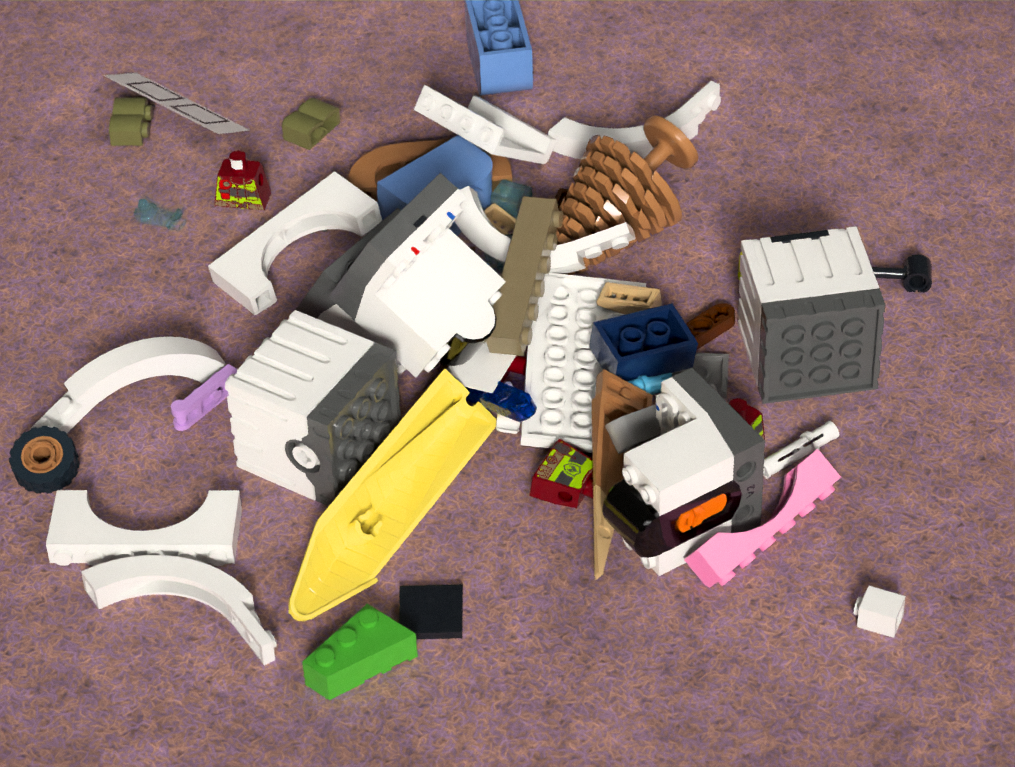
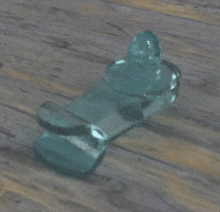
(151, 214)

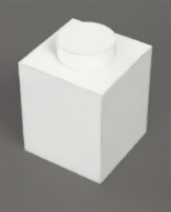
(880, 611)

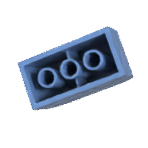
(498, 46)
(455, 159)

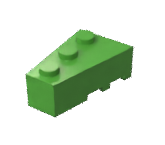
(357, 651)

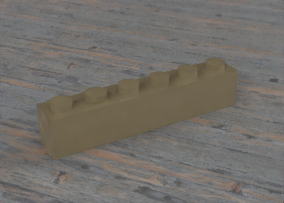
(524, 274)

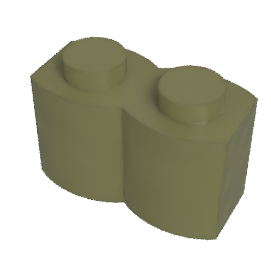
(130, 121)
(310, 123)

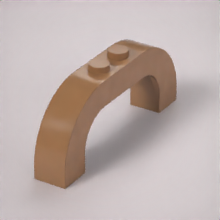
(390, 158)

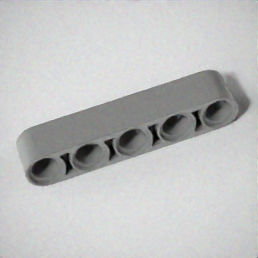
(635, 428)

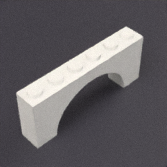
(326, 206)
(82, 537)

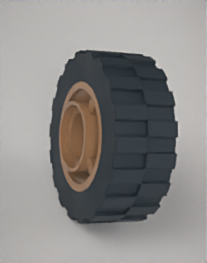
(39, 445)

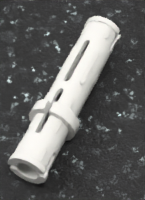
(824, 435)

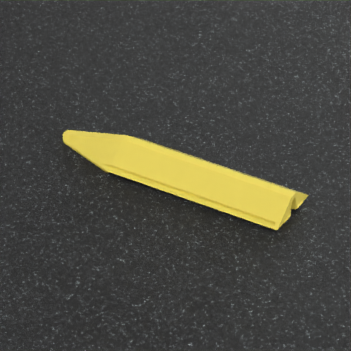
(389, 496)

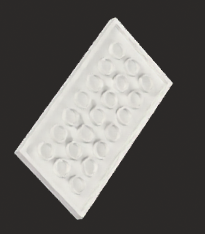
(562, 367)

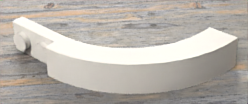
(574, 136)
(564, 259)
(125, 366)
(185, 578)

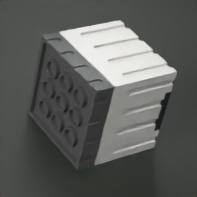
(810, 314)
(312, 406)

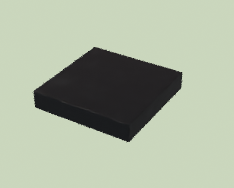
(432, 610)

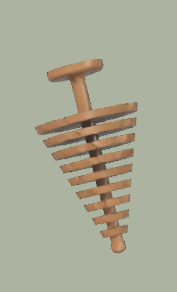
(621, 187)

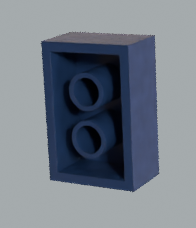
(644, 343)

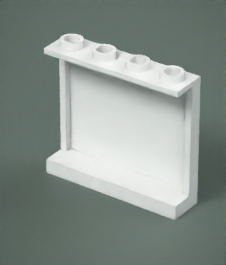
(487, 127)

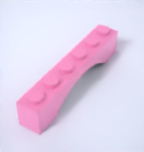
(724, 551)

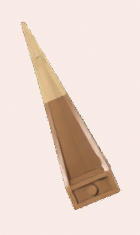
(612, 400)

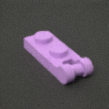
(201, 399)

